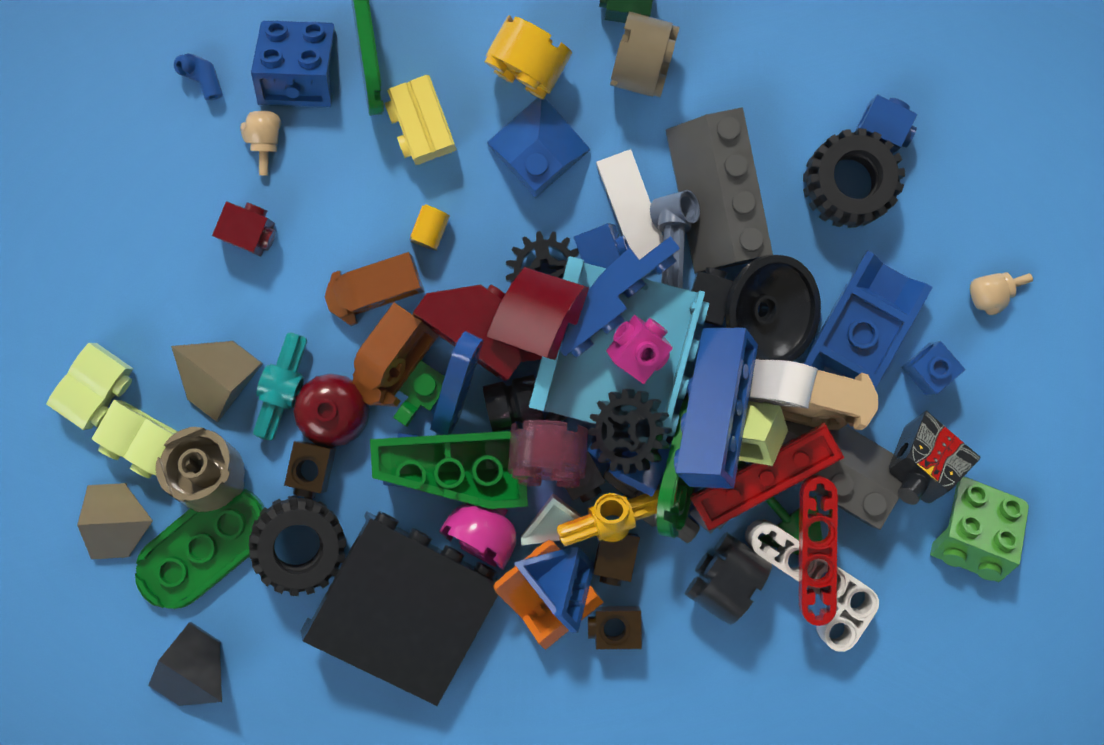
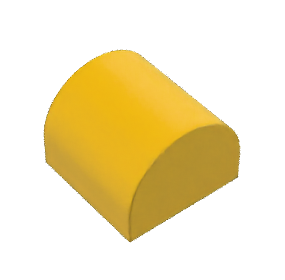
(429, 227)

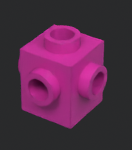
(640, 348)

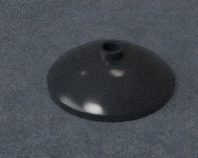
(787, 305)

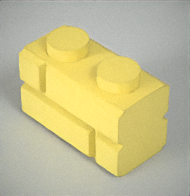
(421, 120)

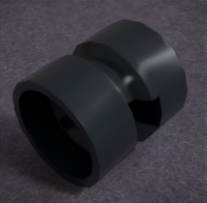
(510, 403)

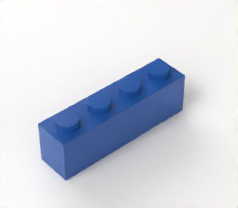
(716, 408)

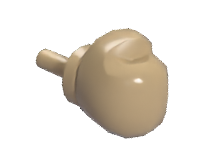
(262, 132)
(995, 290)

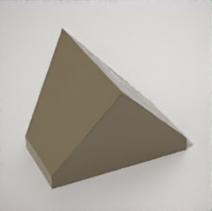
(214, 374)
(111, 521)

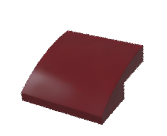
(537, 312)

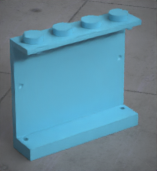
(576, 384)

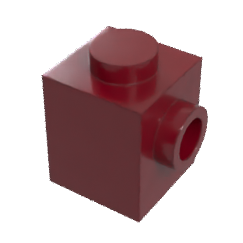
(245, 228)

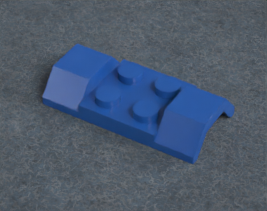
(868, 321)

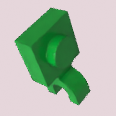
(422, 389)

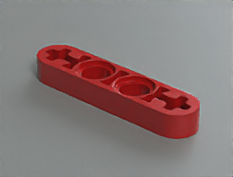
(813, 550)

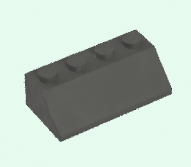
(718, 166)
(861, 478)

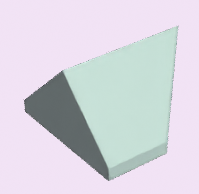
(547, 520)

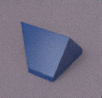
(561, 582)

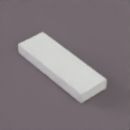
(629, 202)

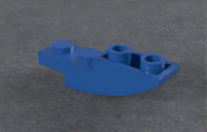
(602, 304)

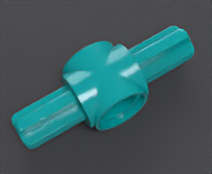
(280, 386)

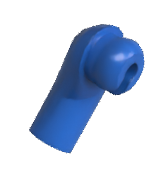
(200, 71)

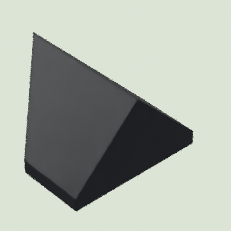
(190, 669)

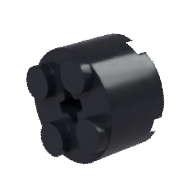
(728, 579)

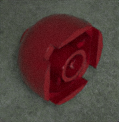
(331, 410)

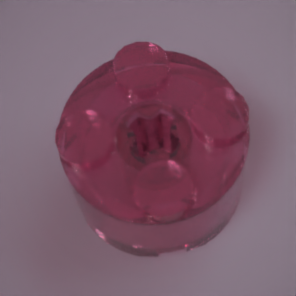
(547, 453)

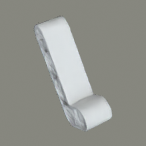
(782, 383)
(854, 619)

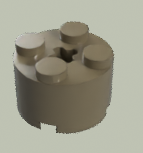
(644, 55)
(200, 469)

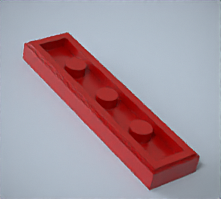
(759, 482)

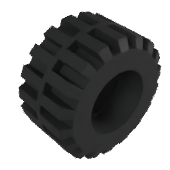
(874, 157)
(302, 576)

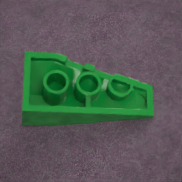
(451, 466)

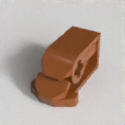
(372, 286)
(390, 356)

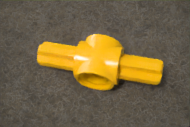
(609, 530)

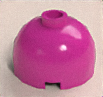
(482, 533)

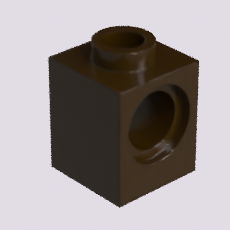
(323, 458)
(616, 560)
(630, 637)

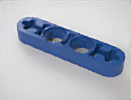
(456, 383)

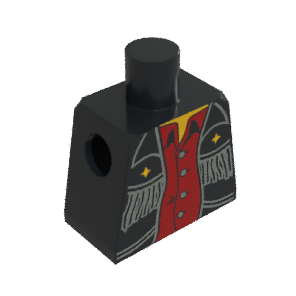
(929, 460)

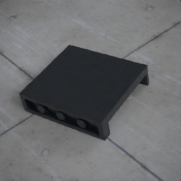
(403, 608)

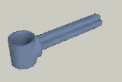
(674, 217)

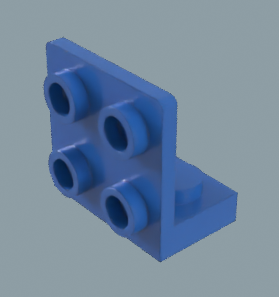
(293, 64)

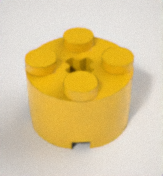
(528, 55)

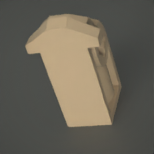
(837, 402)

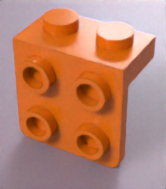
(531, 608)

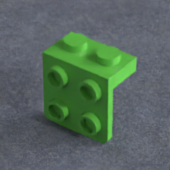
(983, 531)

